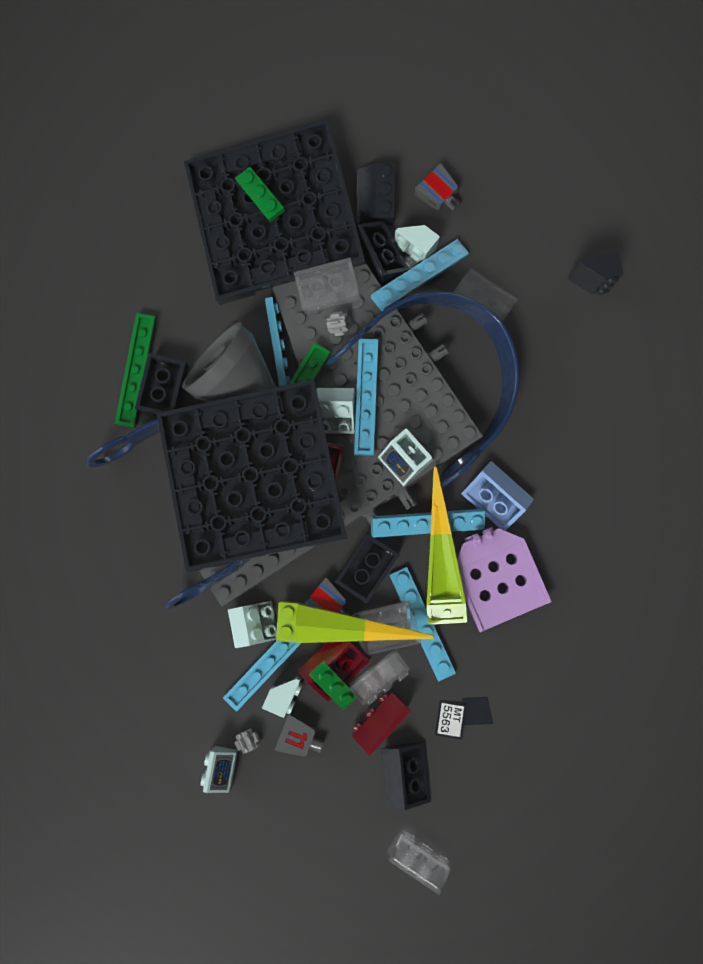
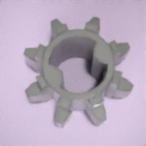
(338, 323)
(247, 741)

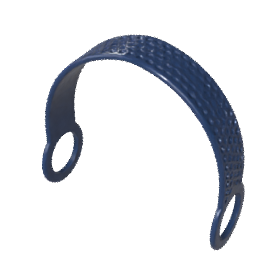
(505, 350)
(134, 438)

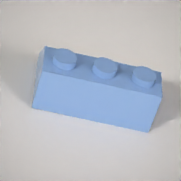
(498, 496)

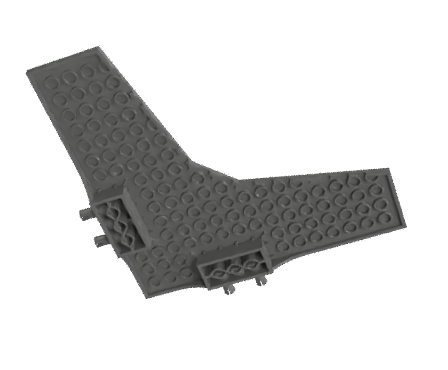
(408, 396)

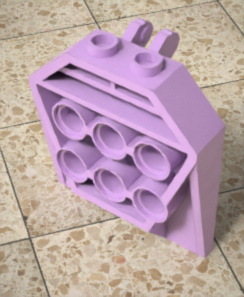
(517, 600)

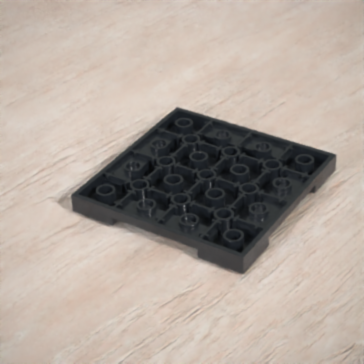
(240, 243)
(251, 476)

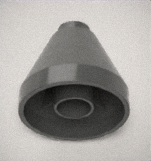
(229, 367)

